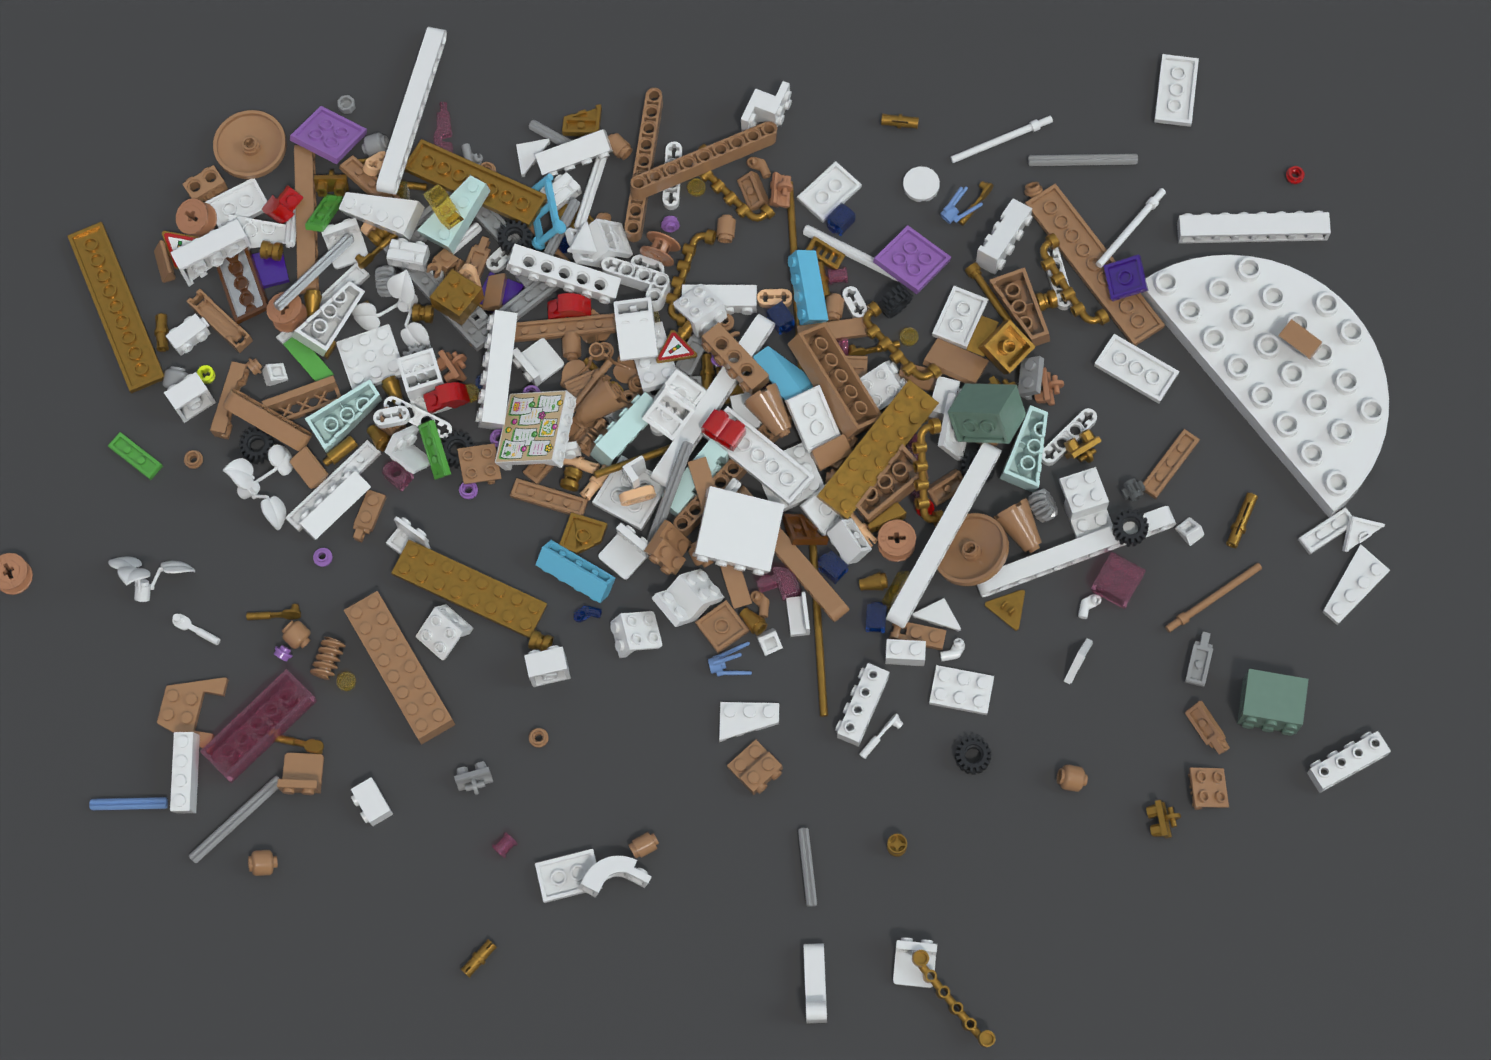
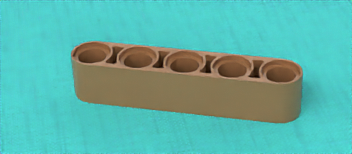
(267, 420)

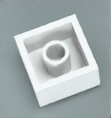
(189, 397)
(547, 666)

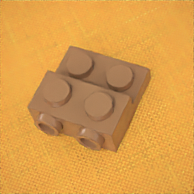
(668, 548)
(755, 767)

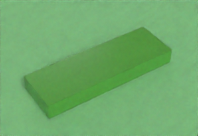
(324, 213)
(308, 360)
(434, 449)
(135, 456)

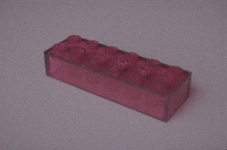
(258, 726)

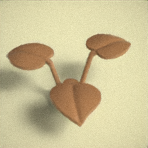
(622, 371)

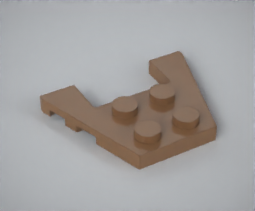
(183, 705)

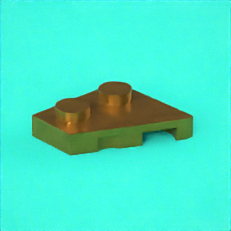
(582, 123)

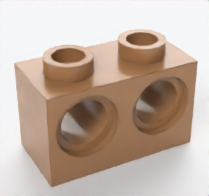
(207, 189)

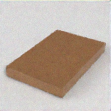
(956, 362)

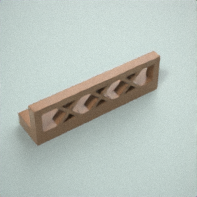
(304, 394)

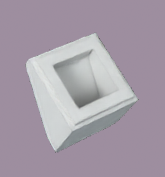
(274, 374)
(1190, 531)
(769, 641)

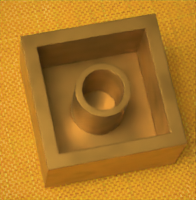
(457, 297)
(1006, 347)

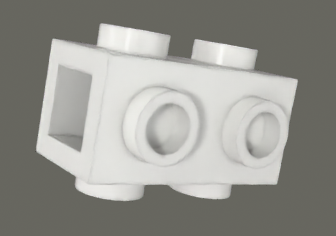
(188, 334)

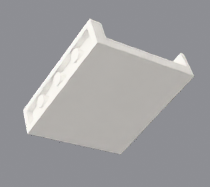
(738, 531)

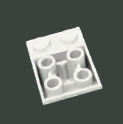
(635, 328)

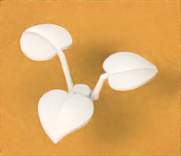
(399, 287)
(242, 475)
(129, 573)

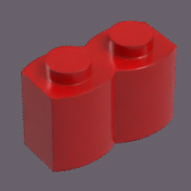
(724, 430)

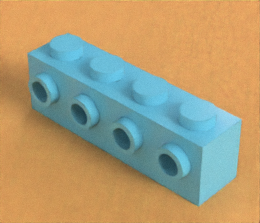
(807, 287)
(575, 571)

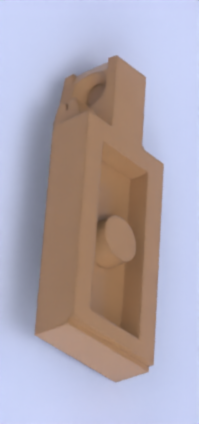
(479, 255)
(368, 514)
(1207, 727)

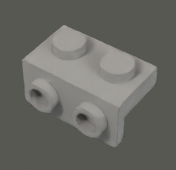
(1030, 377)

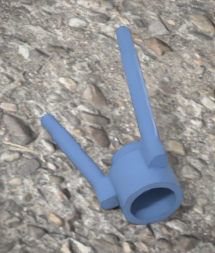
(950, 212)
(717, 663)

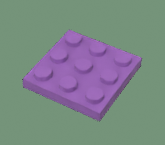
(328, 134)
(912, 259)

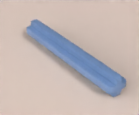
(128, 803)

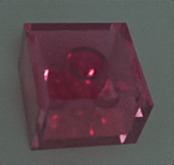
(1118, 580)

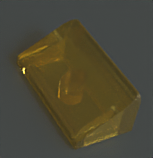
(895, 588)

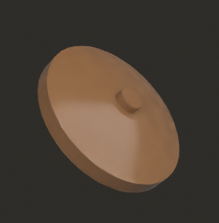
(249, 144)
(975, 552)

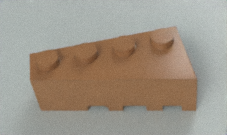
(1021, 303)
(891, 487)

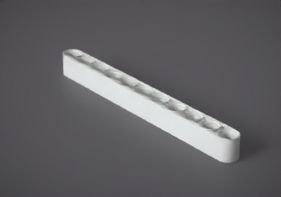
(411, 111)
(713, 399)
(943, 535)
(1070, 553)

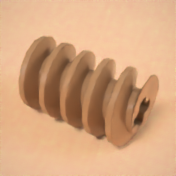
(327, 658)

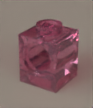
(400, 481)

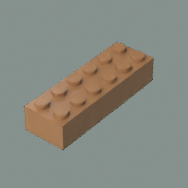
(843, 390)

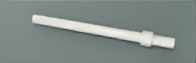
(1032, 126)
(1151, 204)

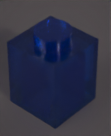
(840, 219)
(782, 318)
(832, 566)
(876, 617)

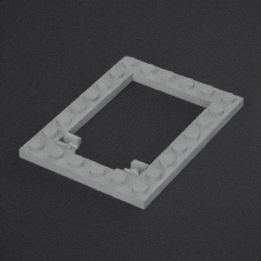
(525, 301)

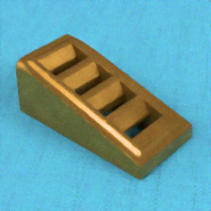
(827, 249)
(894, 512)

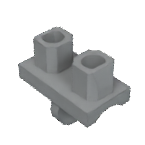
(475, 779)

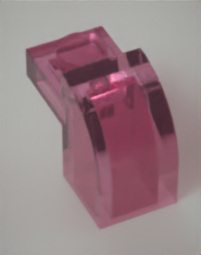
(781, 578)

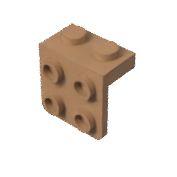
(302, 773)

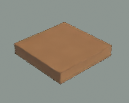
(722, 626)

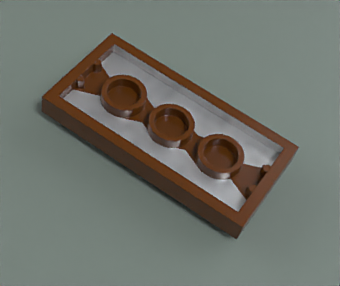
(243, 286)

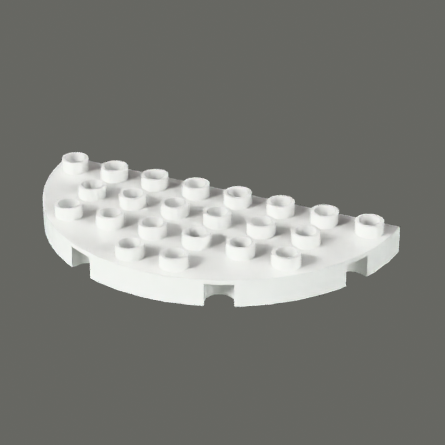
(1314, 413)

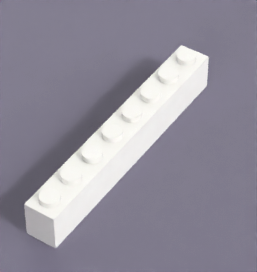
(1253, 227)

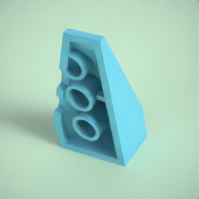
(786, 375)

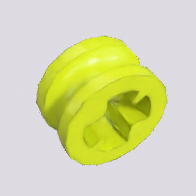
(204, 369)

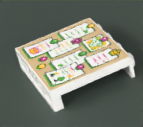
(536, 429)

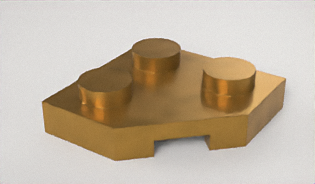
(582, 533)

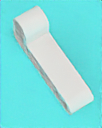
(651, 285)
(815, 983)

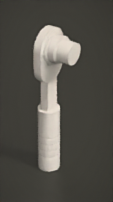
(184, 623)
(895, 721)

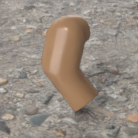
(760, 165)
(762, 602)

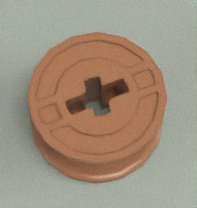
(196, 208)
(660, 247)
(288, 318)
(906, 537)
(21, 574)

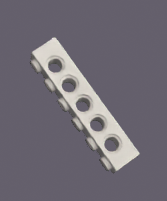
(572, 270)

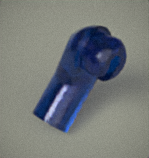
(585, 612)

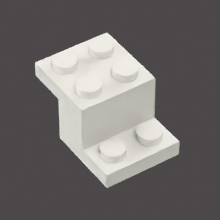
(767, 107)
(608, 239)
(420, 376)
(674, 404)
(1085, 502)
(688, 597)

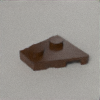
(802, 531)

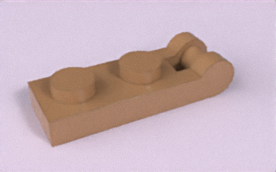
(933, 636)

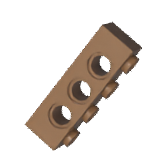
(720, 336)

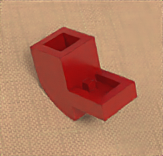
(282, 208)
(569, 306)
(446, 395)

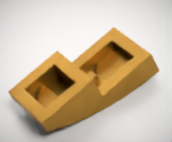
(982, 331)

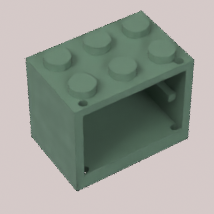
(987, 413)
(1272, 702)

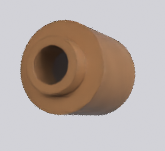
(620, 146)
(726, 229)
(834, 307)
(571, 346)
(643, 845)

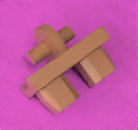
(781, 189)
(447, 360)
(1049, 385)

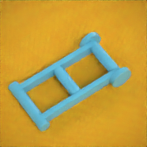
(558, 226)

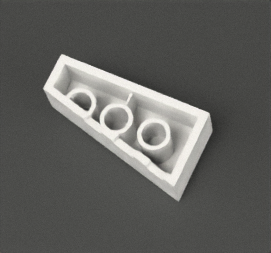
(385, 213)
(324, 325)

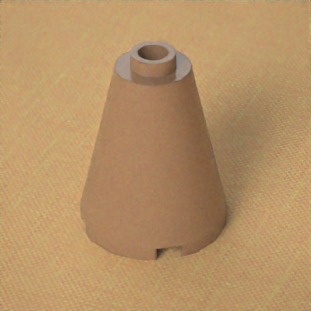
(601, 401)
(770, 410)
(1020, 525)

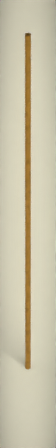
(812, 548)

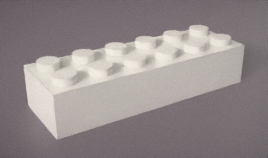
(497, 370)

